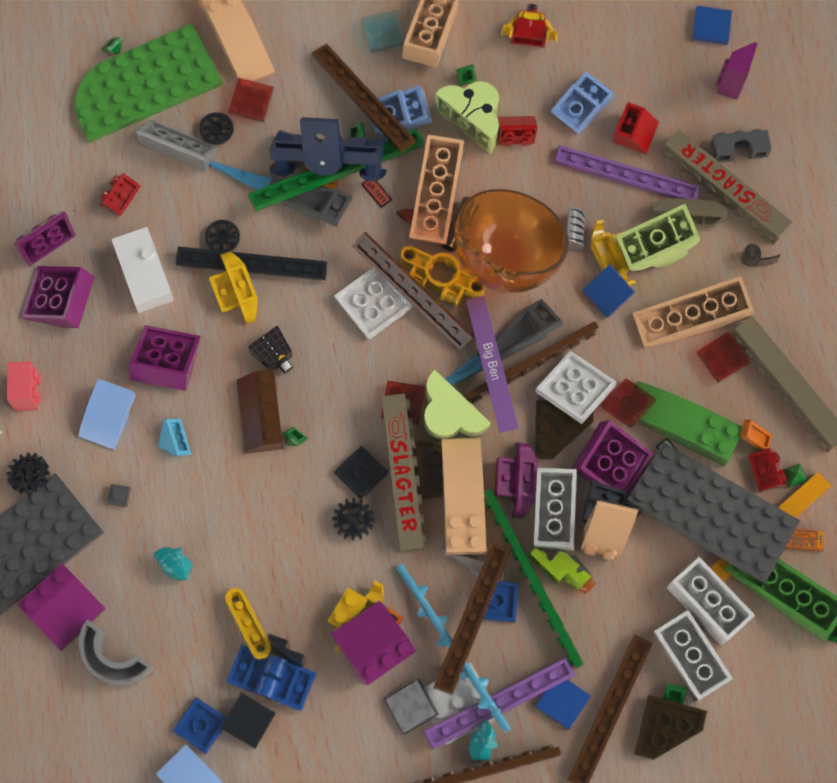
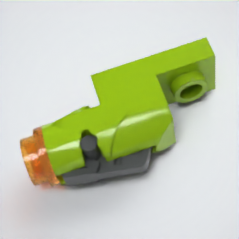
(564, 567)

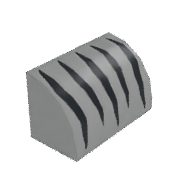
(575, 228)

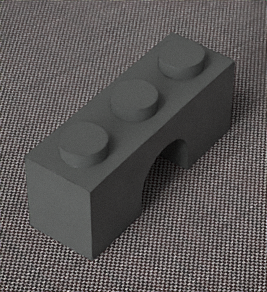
(754, 141)

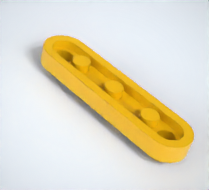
(248, 623)

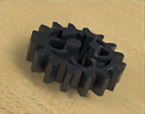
(21, 482)
(342, 519)

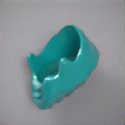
(173, 563)
(482, 742)

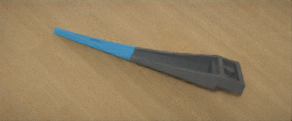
(318, 204)
(525, 330)

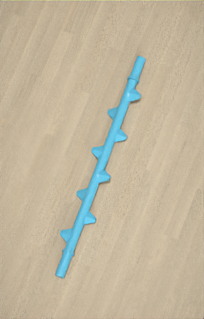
(445, 640)

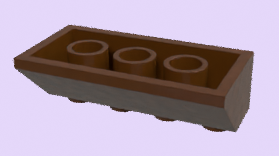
(259, 412)

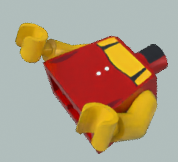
(530, 28)

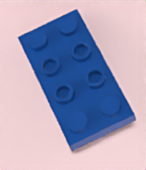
(272, 678)

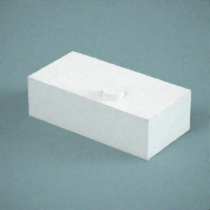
(142, 270)
(555, 509)
(710, 601)
(692, 655)

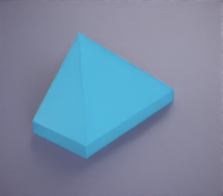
(174, 438)

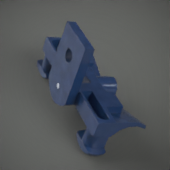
(326, 154)

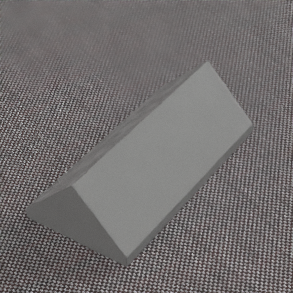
(176, 144)

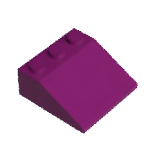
(45, 238)
(58, 296)
(164, 358)
(612, 458)
(61, 606)
(373, 643)

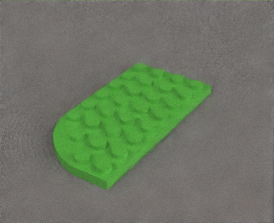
(144, 82)

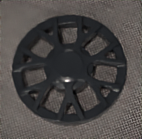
(216, 128)
(222, 235)

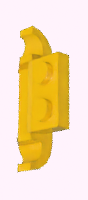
(608, 250)
(235, 288)
(353, 604)

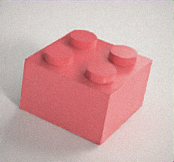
(23, 386)

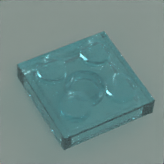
(383, 31)

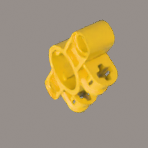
(452, 291)

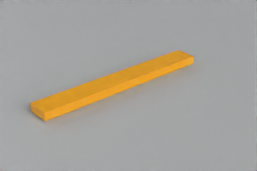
(793, 505)

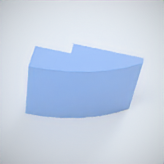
(582, 103)
(407, 107)
(106, 414)
(187, 768)

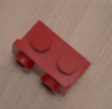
(119, 194)
(767, 469)

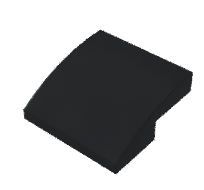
(602, 493)
(282, 647)

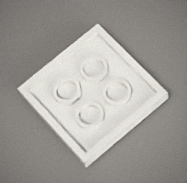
(372, 303)
(576, 387)
(447, 705)

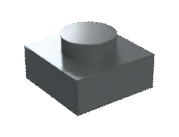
(119, 495)

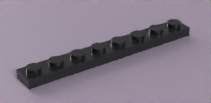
(254, 263)

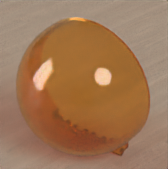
(509, 240)

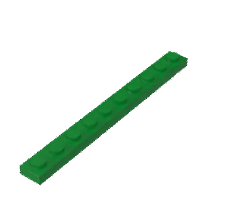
(309, 180)
(536, 586)

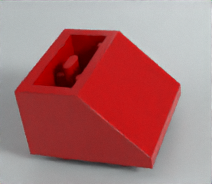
(635, 128)
(517, 130)

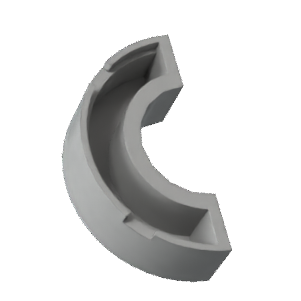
(109, 672)

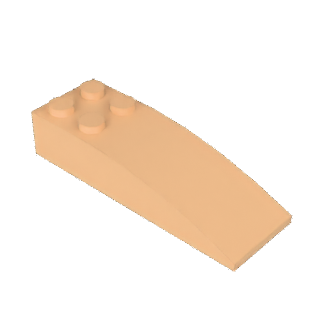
(429, 31)
(238, 38)
(436, 189)
(694, 313)
(463, 497)
(607, 530)

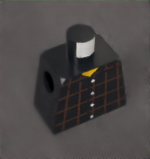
(272, 350)

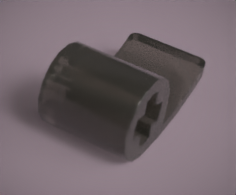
(756, 260)

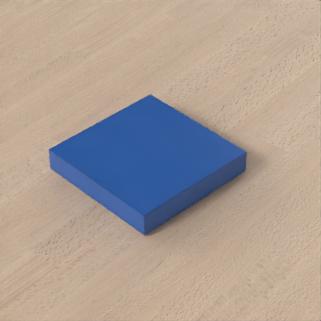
(712, 25)
(608, 291)
(503, 603)
(563, 703)
(200, 725)

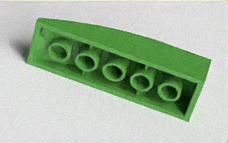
(691, 425)
(794, 597)

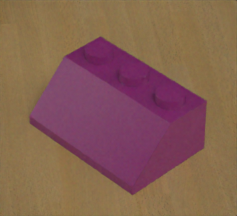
(736, 71)

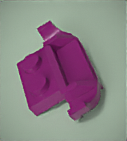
(518, 479)

